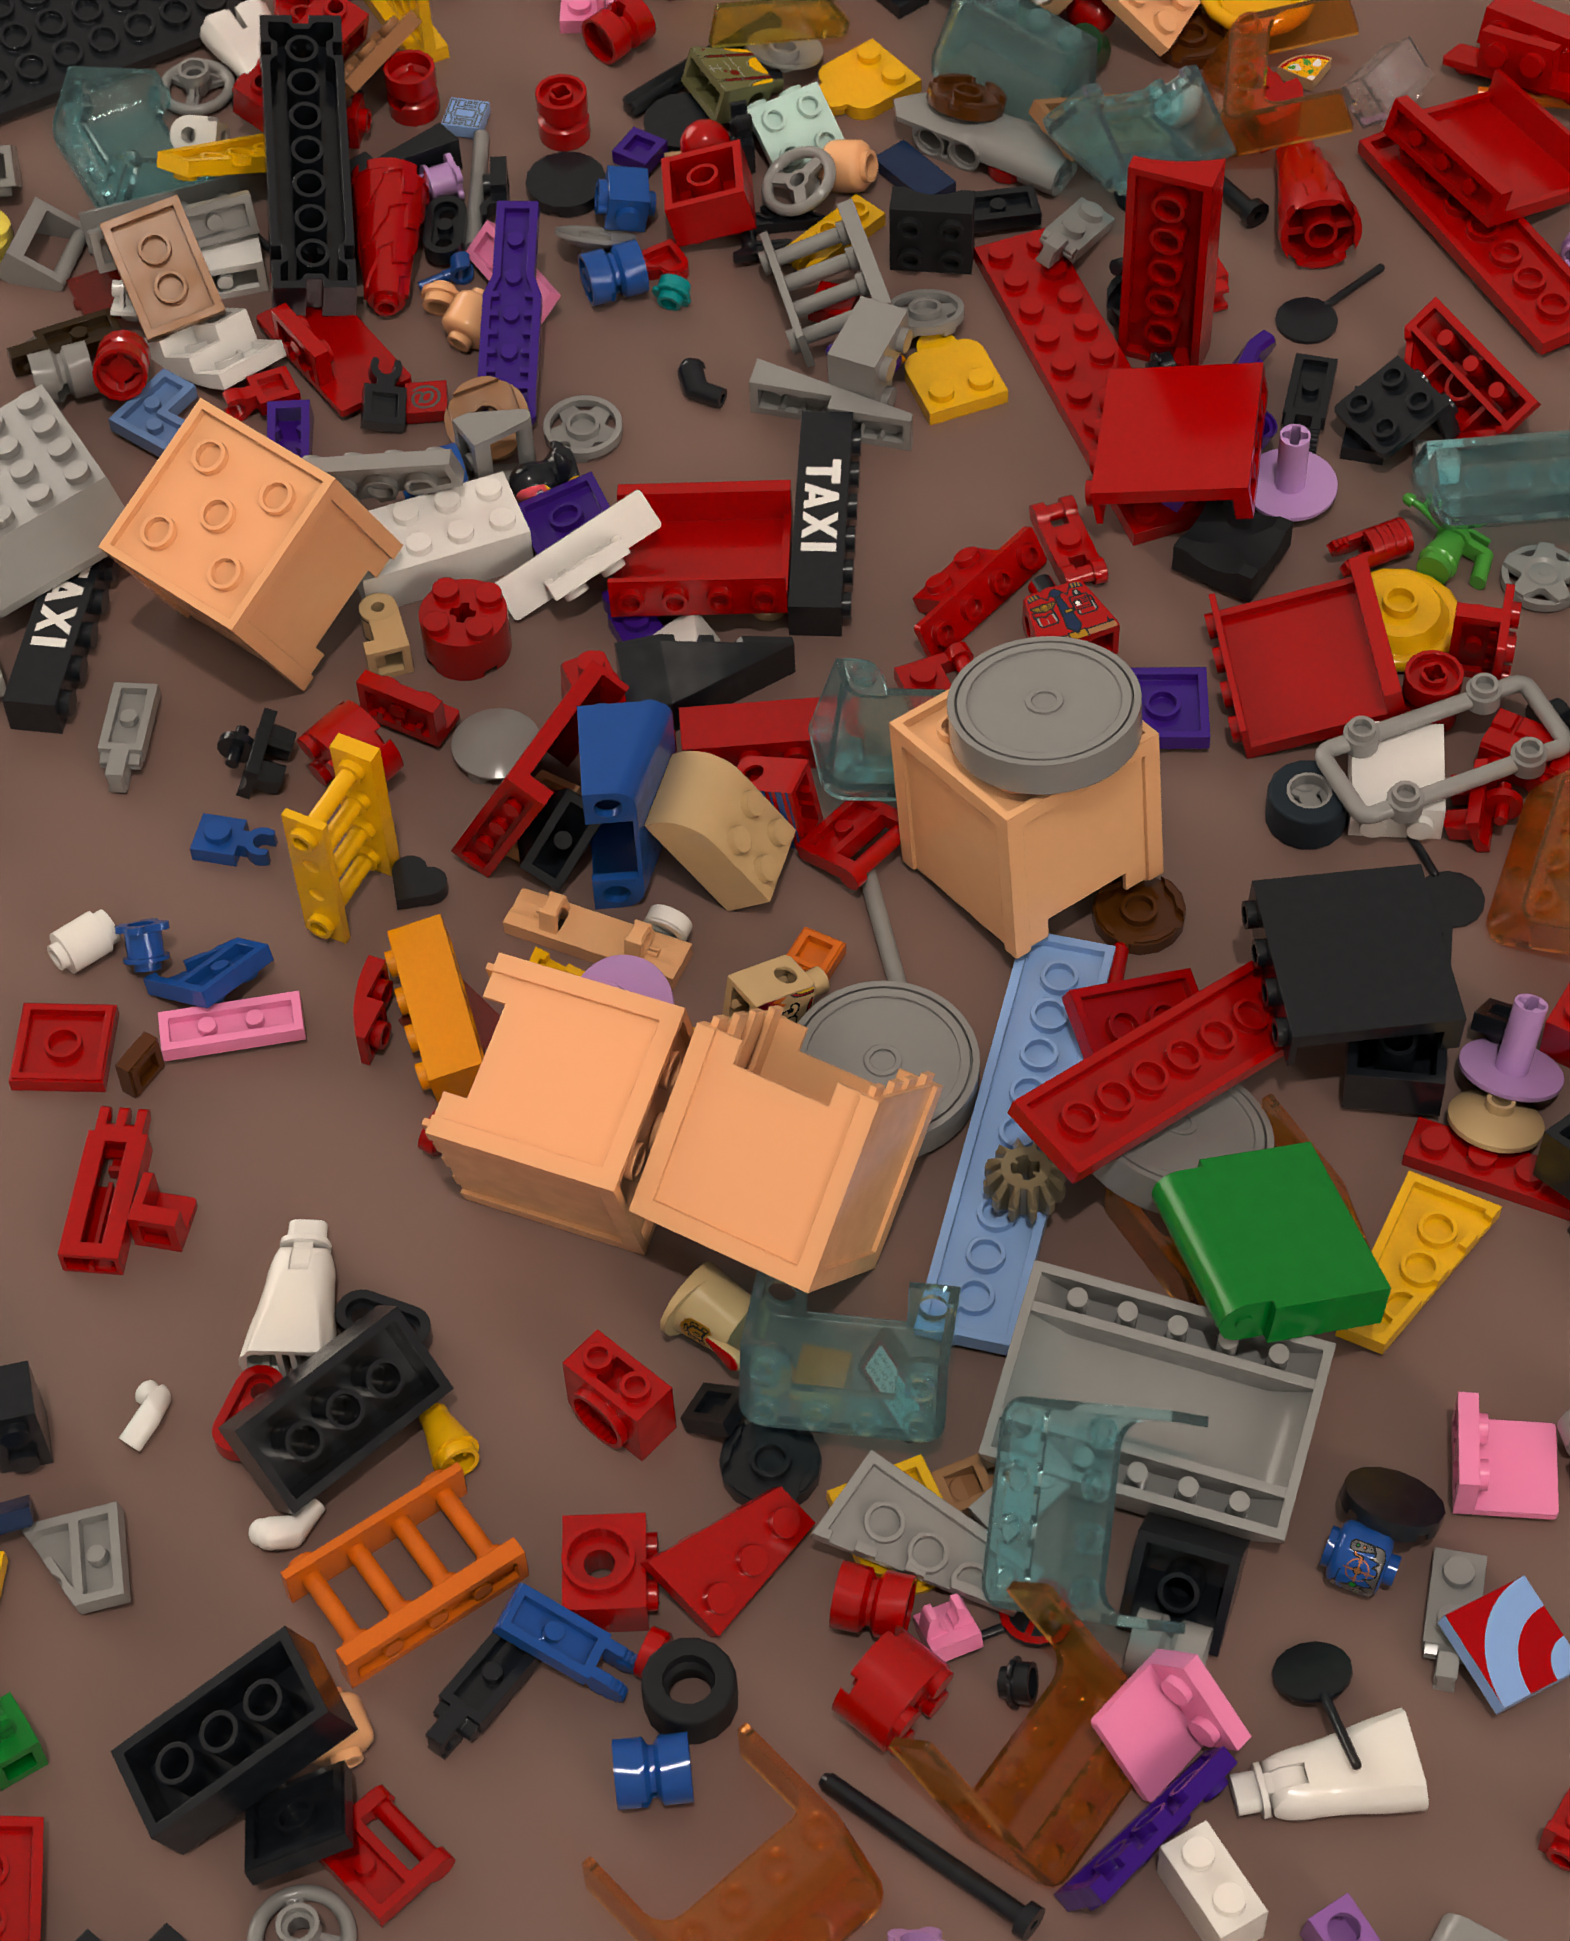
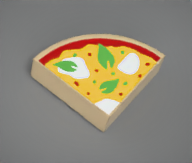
(1307, 68)

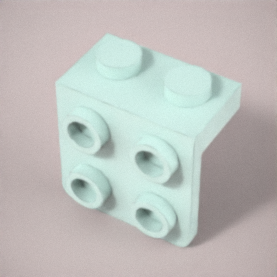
(792, 121)

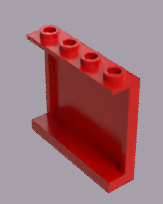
(1489, 150)
(1179, 436)
(715, 552)
(1305, 663)
(519, 794)

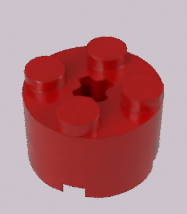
(465, 628)
(351, 721)
(893, 1688)

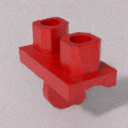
(1486, 806)

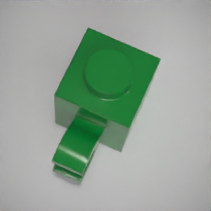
(19, 1746)

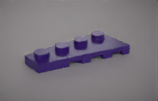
(1144, 1834)

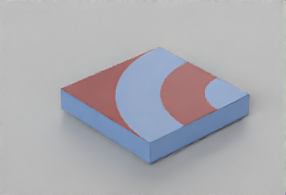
(1509, 1644)

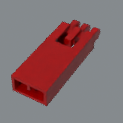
(96, 1224)

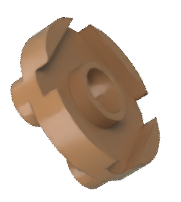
(483, 394)

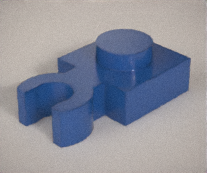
(227, 838)

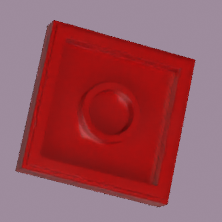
(64, 1047)

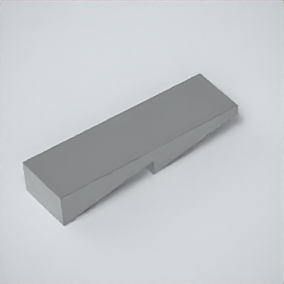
(788, 393)

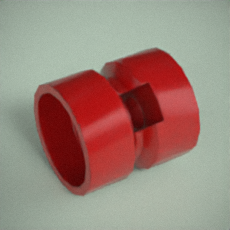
(618, 29)
(411, 88)
(562, 112)
(121, 365)
(1431, 678)
(870, 1600)

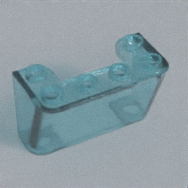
(848, 1369)

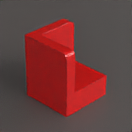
(159, 1217)

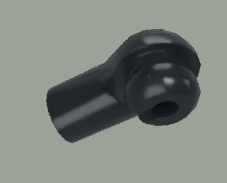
(696, 386)

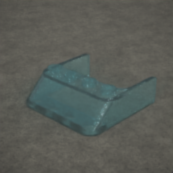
(1059, 1501)

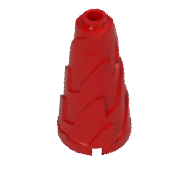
(1313, 208)
(387, 219)

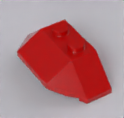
(1464, 369)

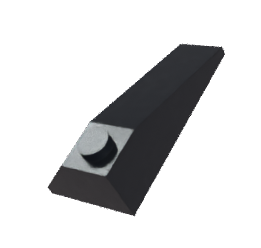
(702, 669)

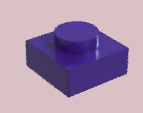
(639, 150)

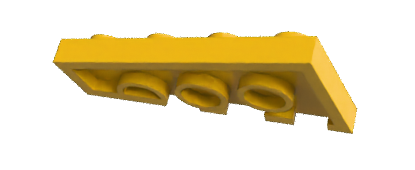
(215, 158)
(1419, 1249)

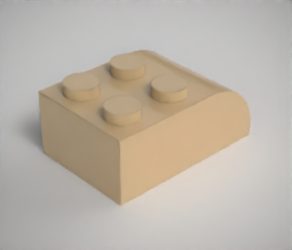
(720, 828)

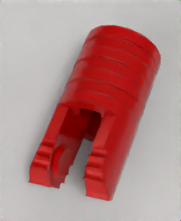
(1379, 544)

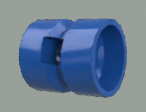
(613, 272)
(652, 1771)

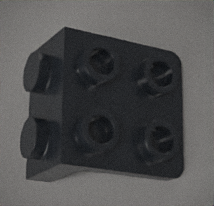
(1396, 408)

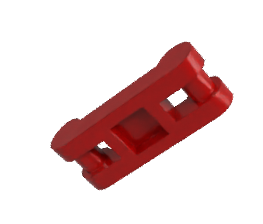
(1068, 544)

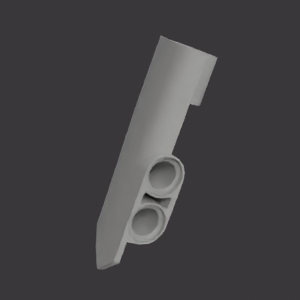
(1004, 143)

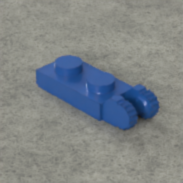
(564, 1641)

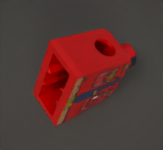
(1068, 612)

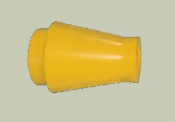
(448, 1440)

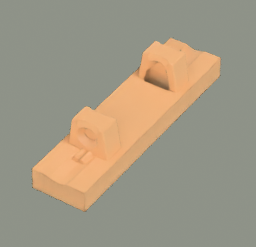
(593, 934)

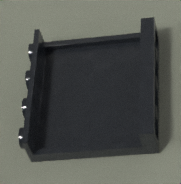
(1352, 958)

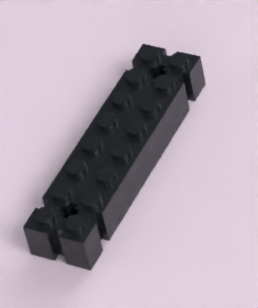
(307, 164)

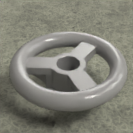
(197, 78)
(802, 183)
(302, 1915)

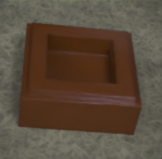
(140, 1065)

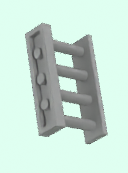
(213, 207)
(857, 257)

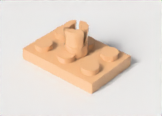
(1155, 20)

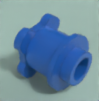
(144, 944)

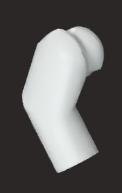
(154, 1404)
(286, 1531)

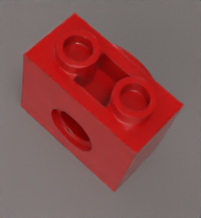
(618, 1396)
(612, 1543)

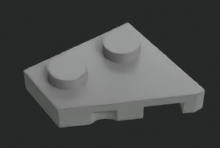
(86, 1555)

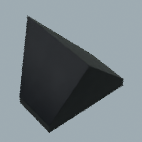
(556, 839)

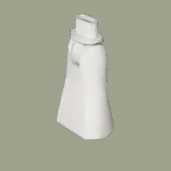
(235, 40)
(296, 1302)
(1320, 1783)

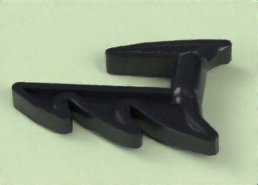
(772, 223)

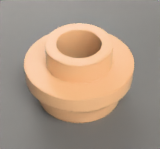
(438, 296)

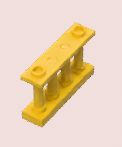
(369, 839)

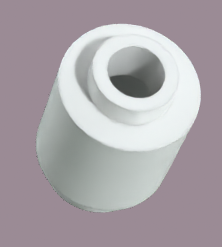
(82, 941)

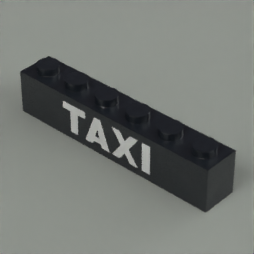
(822, 524)
(57, 649)

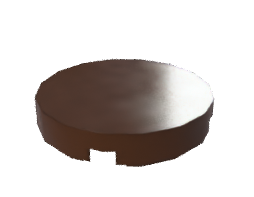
(1195, 42)
(964, 99)
(1142, 917)

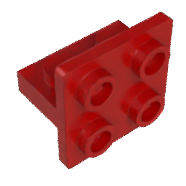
(1483, 636)

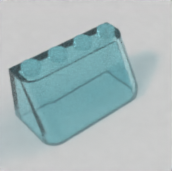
(1016, 48)
(1495, 479)

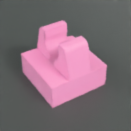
(948, 1629)

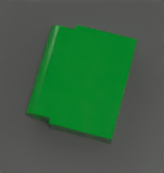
(1272, 1245)

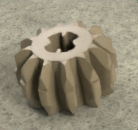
(1023, 1182)

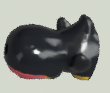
(539, 476)

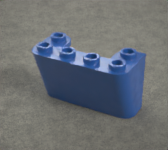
(621, 768)

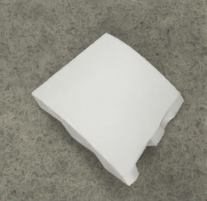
(217, 351)

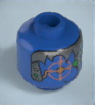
(1359, 1558)

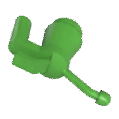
(1444, 553)

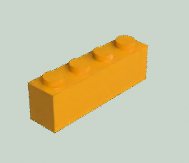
(437, 1006)

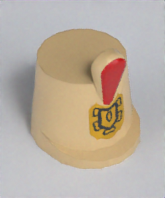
(709, 1311)

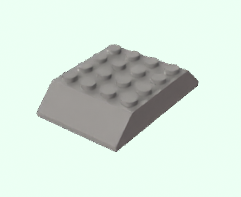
(51, 501)
(1148, 1350)

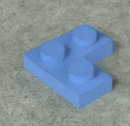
(153, 415)

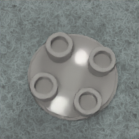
(491, 743)

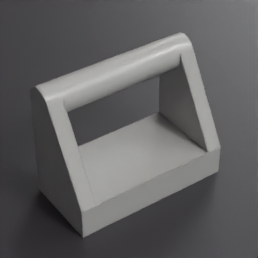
(45, 220)
(479, 429)

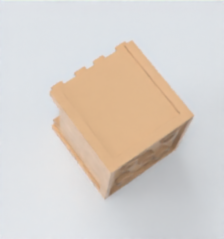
(248, 540)
(1015, 853)
(564, 1102)
(782, 1152)

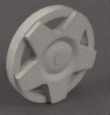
(928, 315)
(584, 430)
(1541, 572)

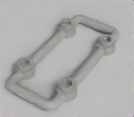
(1405, 798)

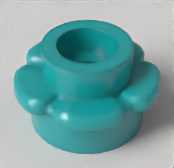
(672, 292)

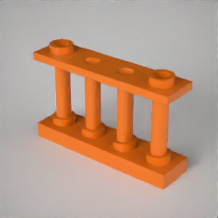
(408, 1621)

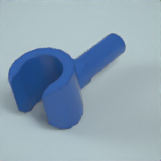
(460, 271)

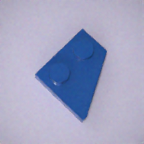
(212, 973)

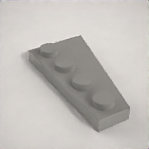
(393, 471)
(907, 1529)

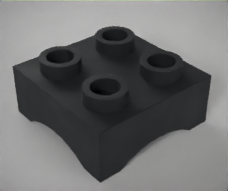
(931, 231)
(1232, 551)

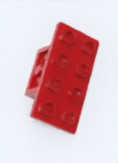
(330, 352)

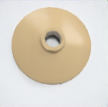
(1495, 1122)

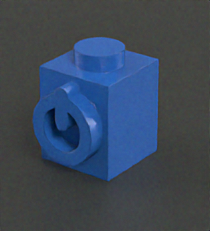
(624, 198)

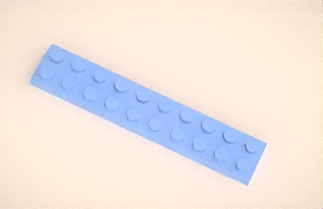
(1030, 1046)

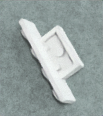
(579, 556)

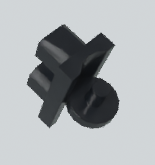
(241, 748)

